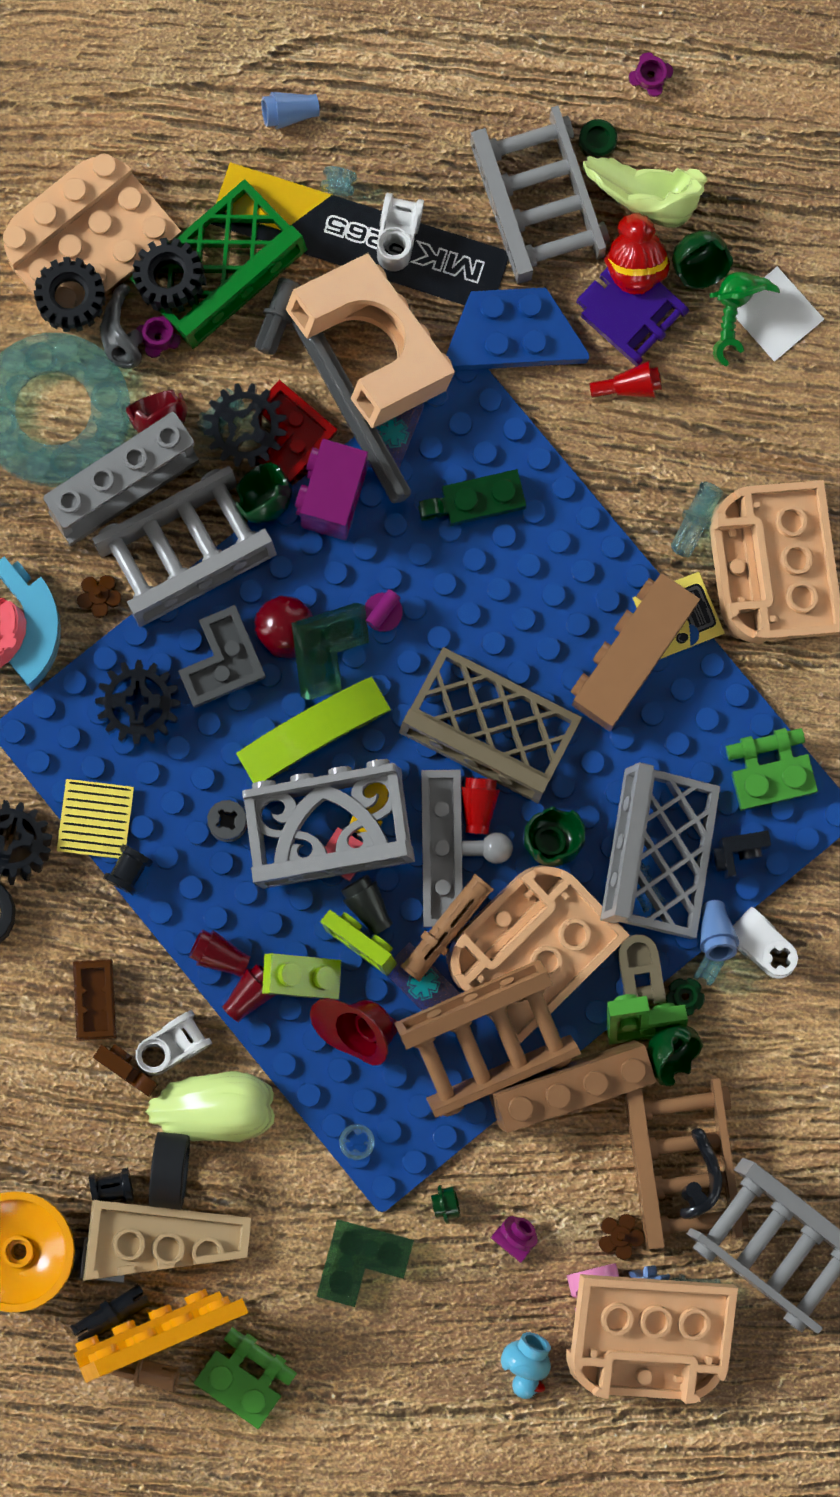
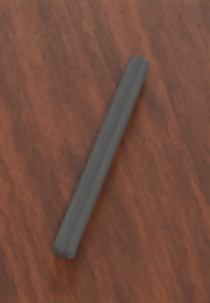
(367, 438)

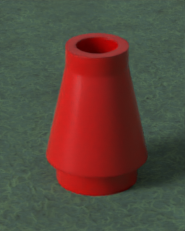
(479, 803)

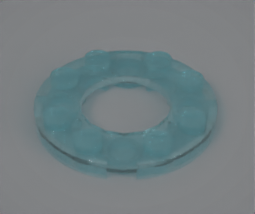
(108, 419)

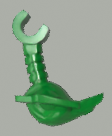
(734, 293)

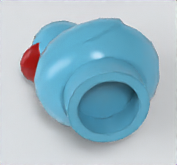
(529, 1362)

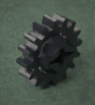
(230, 415)
(156, 703)
(26, 849)

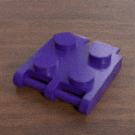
(627, 317)

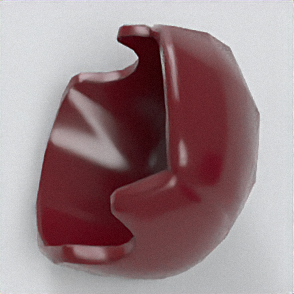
(155, 407)
(275, 626)

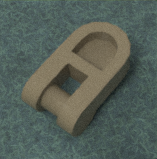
(637, 957)

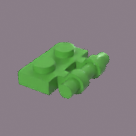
(772, 781)
(239, 1389)

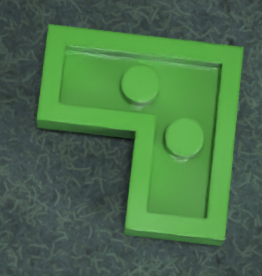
(632, 1020)

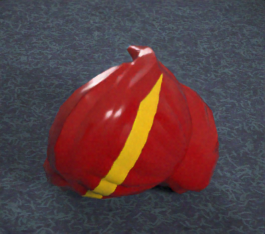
(637, 255)

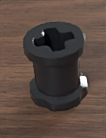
(128, 869)
(112, 1187)

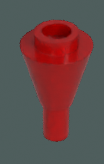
(635, 382)

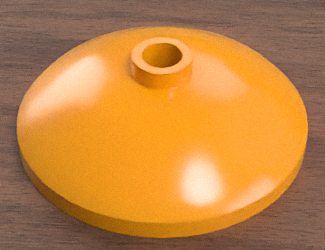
(49, 1249)

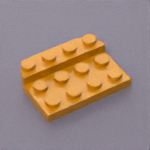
(161, 1332)

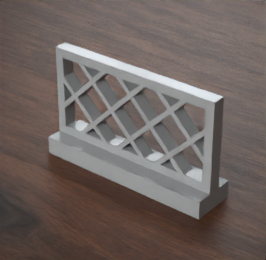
(628, 852)

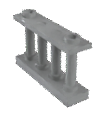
(513, 222)
(184, 583)
(784, 1207)

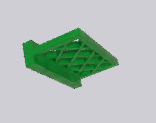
(246, 279)

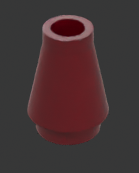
(217, 953)
(247, 994)

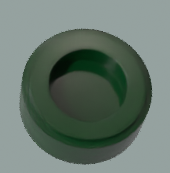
(598, 138)

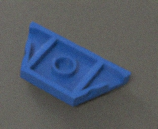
(513, 331)

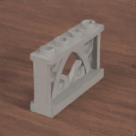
(121, 478)
(372, 854)

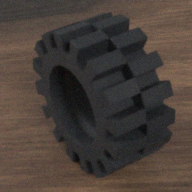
(158, 257)
(69, 317)

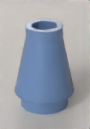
(288, 108)
(717, 933)

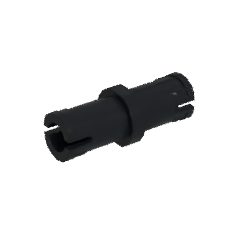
(111, 1314)

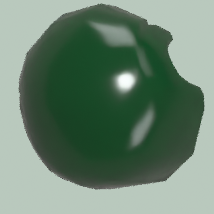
(701, 259)
(264, 493)
(554, 836)
(673, 1052)

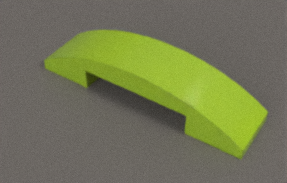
(313, 730)

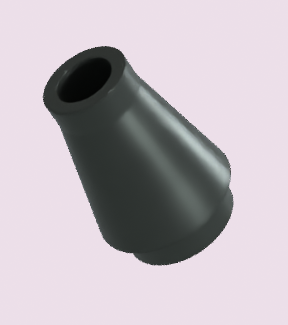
(367, 904)

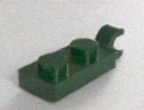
(476, 499)

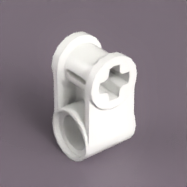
(398, 225)
(759, 939)
(173, 1043)

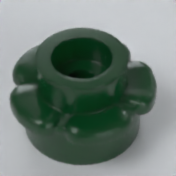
(688, 986)
(446, 1204)

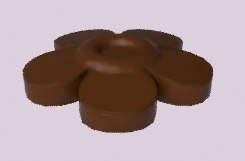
(99, 595)
(620, 1236)

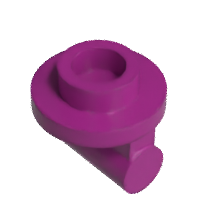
(383, 611)
(516, 1237)

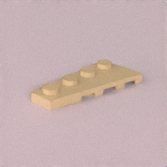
(149, 1238)

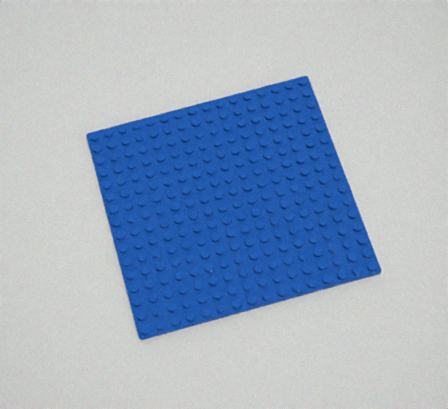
(507, 591)

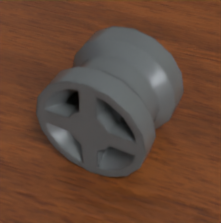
(230, 827)

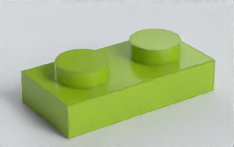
(373, 950)
(301, 976)

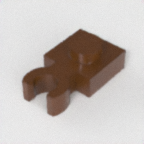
(118, 1062)

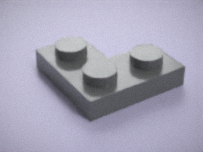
(233, 661)

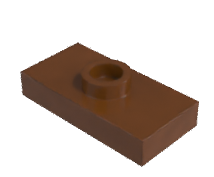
(94, 1000)

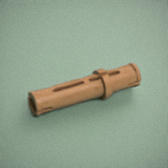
(446, 928)

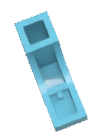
(42, 628)

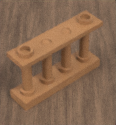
(457, 1016)
(646, 1148)

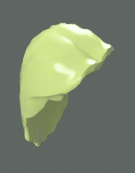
(656, 193)
(215, 1107)

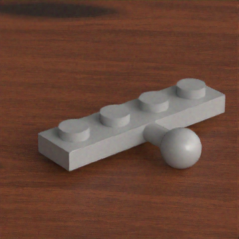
(444, 845)

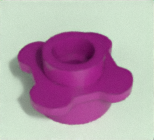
(654, 64)
(160, 326)

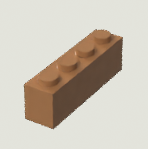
(635, 651)
(573, 1086)

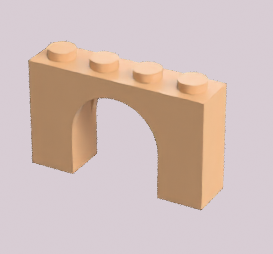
(363, 293)

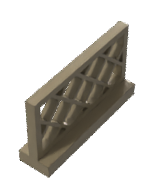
(483, 756)

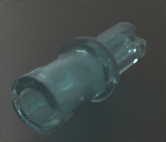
(696, 519)

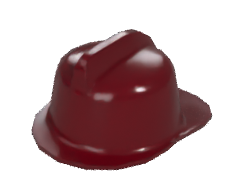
(356, 1029)

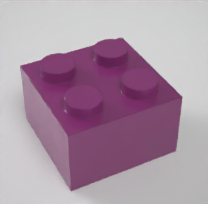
(333, 489)

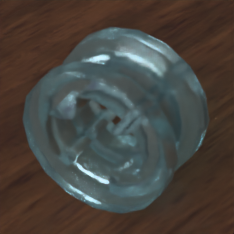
(338, 181)
(708, 970)
(358, 1130)

